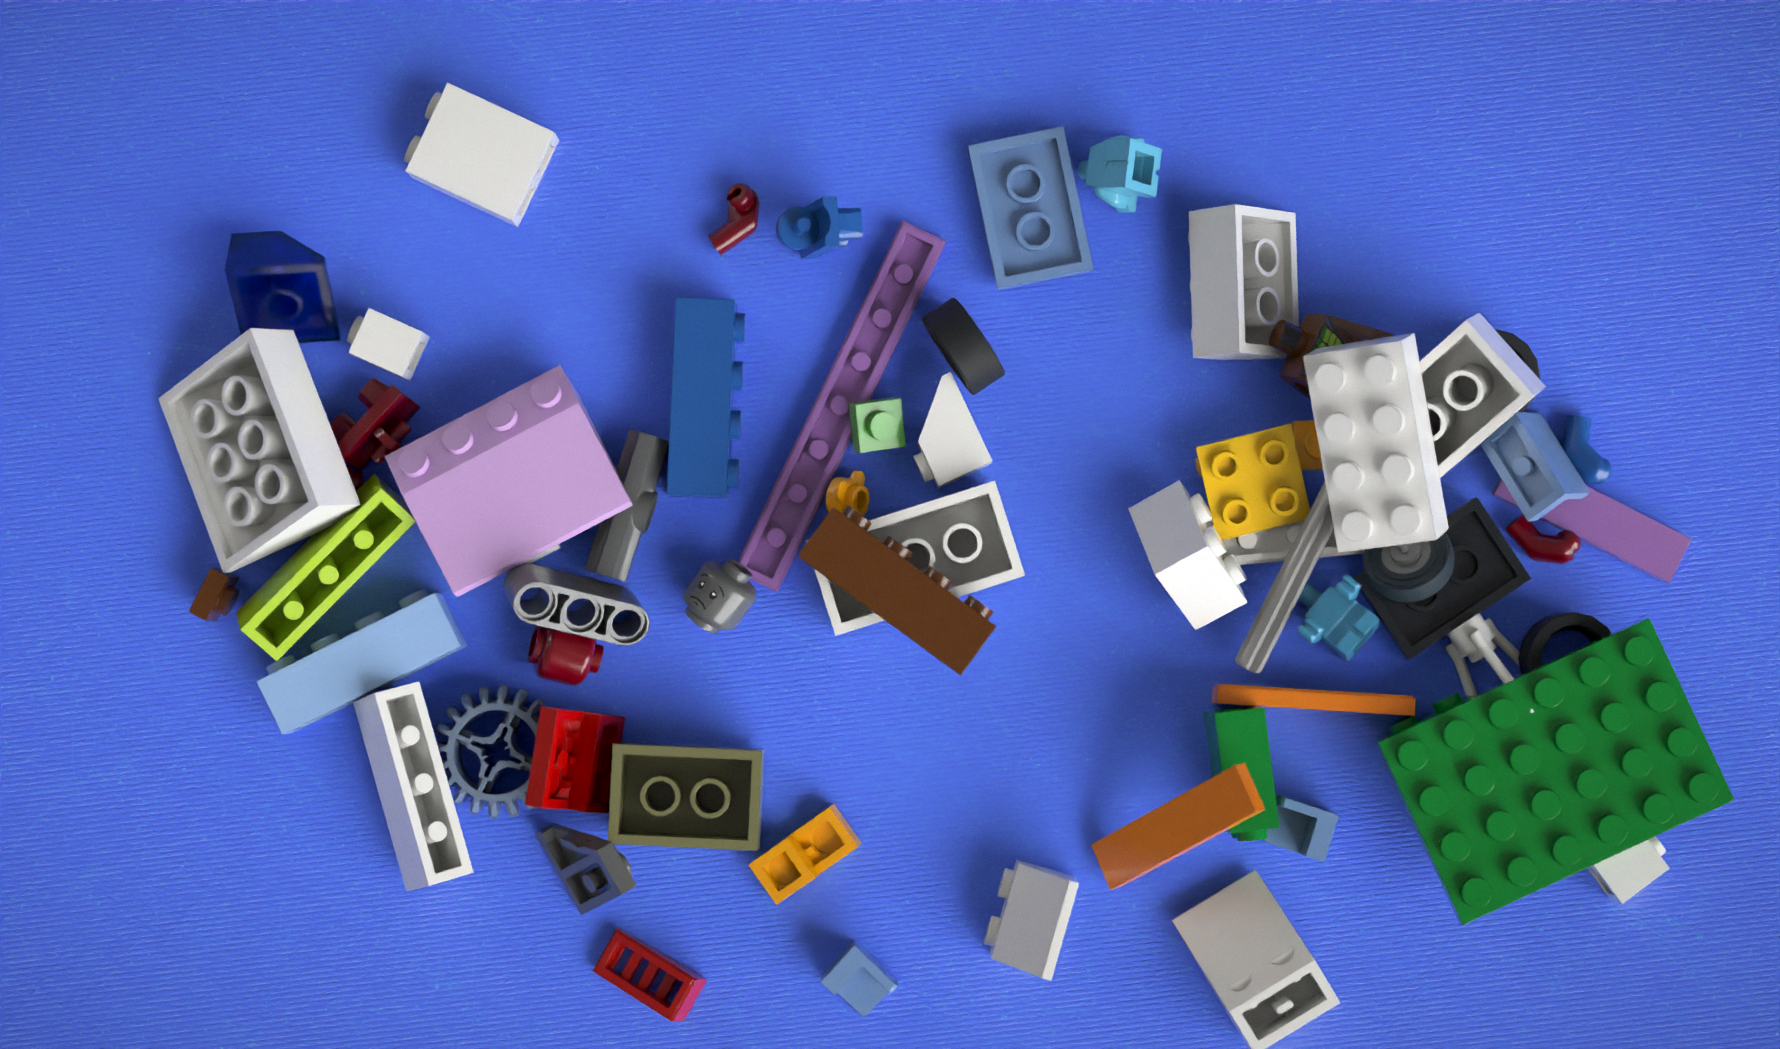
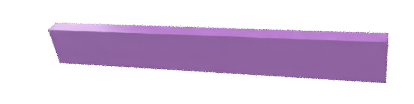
(828, 425)

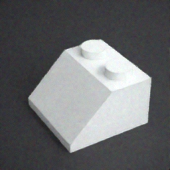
(1032, 918)

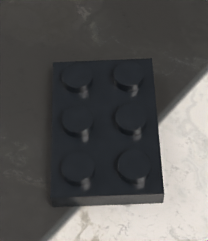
(1481, 576)

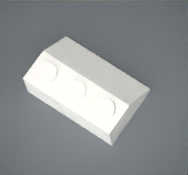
(1241, 280)

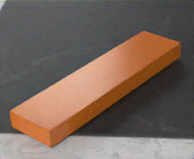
(1313, 699)
(1178, 826)

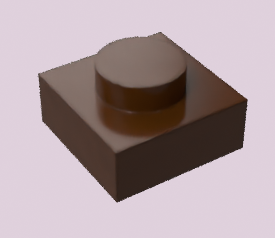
(215, 595)

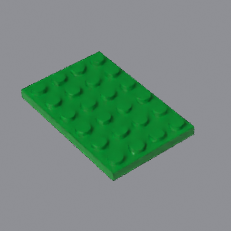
(1543, 794)

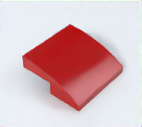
(573, 760)

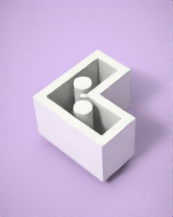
(1188, 554)

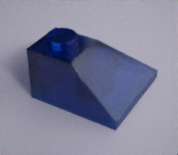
(281, 286)

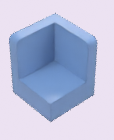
(1302, 828)
(859, 979)

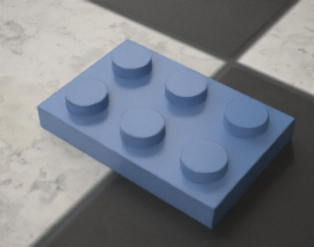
(1030, 208)

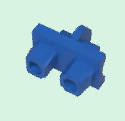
(819, 227)

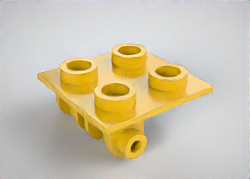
(1253, 481)

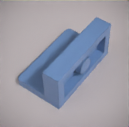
(1533, 465)

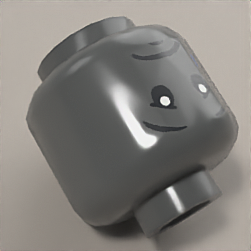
(719, 595)

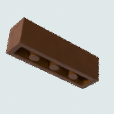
(897, 590)

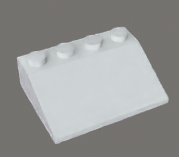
(258, 448)

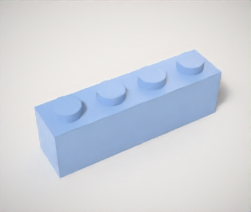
(361, 662)

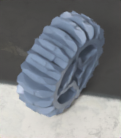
(488, 772)

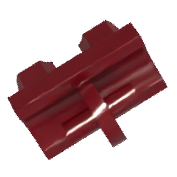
(378, 429)

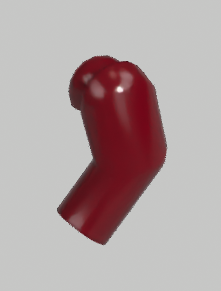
(1543, 548)

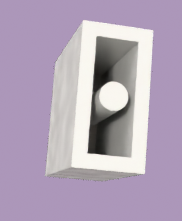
(480, 154)

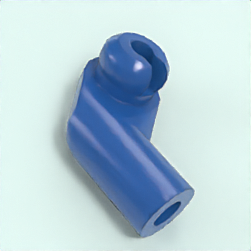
(1584, 458)

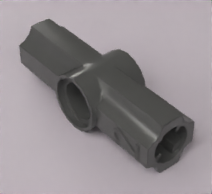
(619, 535)

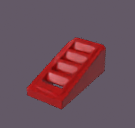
(684, 999)

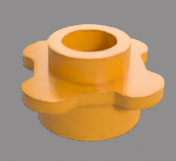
(848, 492)

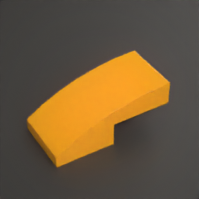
(805, 854)

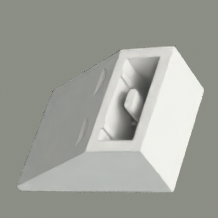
(1255, 961)

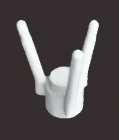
(1476, 640)

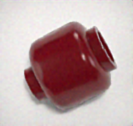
(563, 655)

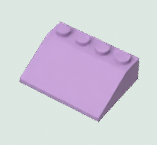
(508, 480)

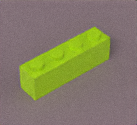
(324, 569)

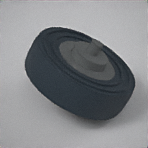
(1410, 570)

